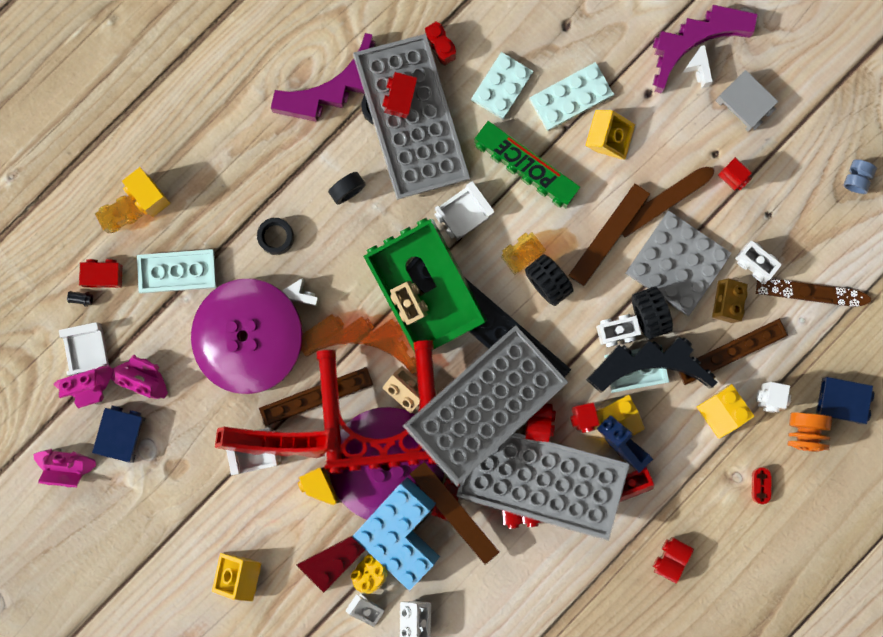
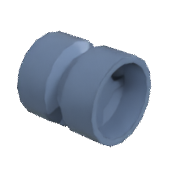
(861, 173)

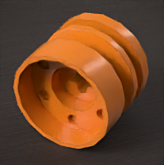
(809, 431)

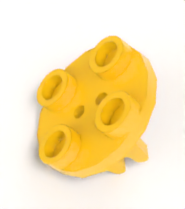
(364, 571)

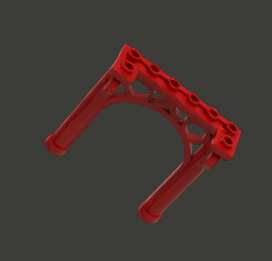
(333, 417)

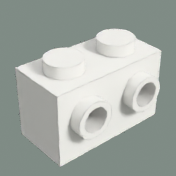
(758, 261)
(623, 329)
(773, 397)
(415, 619)

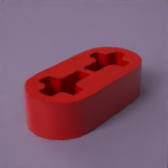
(766, 485)

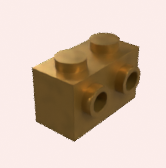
(730, 300)

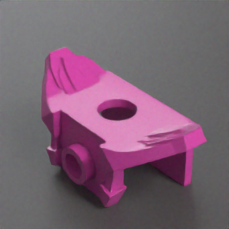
(153, 383)
(85, 386)
(63, 467)

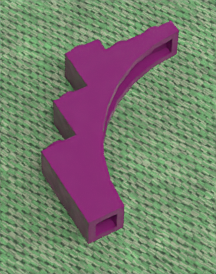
(718, 23)
(307, 103)

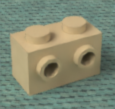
(408, 302)
(403, 389)

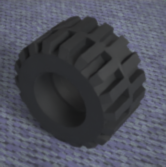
(549, 280)
(652, 312)

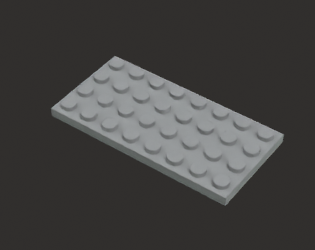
(424, 147)
(485, 405)
(549, 485)

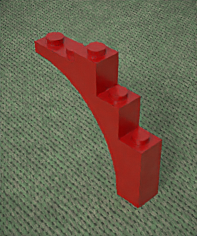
(277, 443)

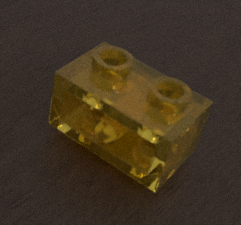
(118, 214)
(524, 254)

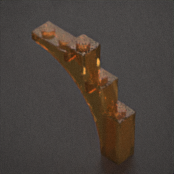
(330, 333)

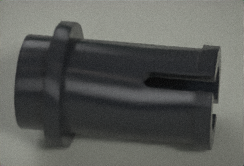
(80, 298)

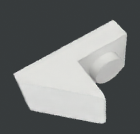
(700, 63)
(294, 293)
(365, 610)

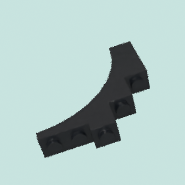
(675, 358)

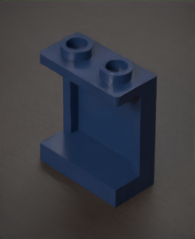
(845, 400)
(118, 434)
(620, 441)

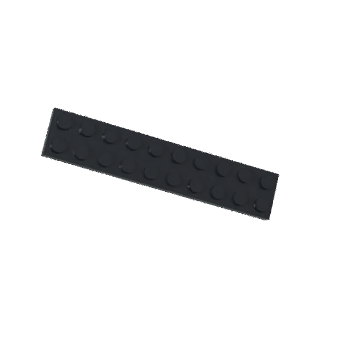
(497, 322)

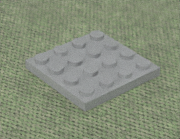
(678, 262)

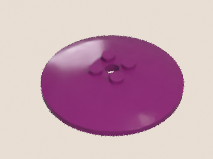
(272, 338)
(368, 488)

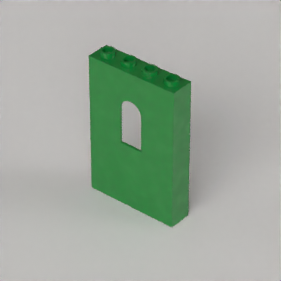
(450, 305)

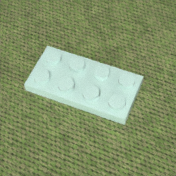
(571, 96)
(176, 271)

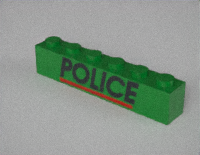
(526, 164)

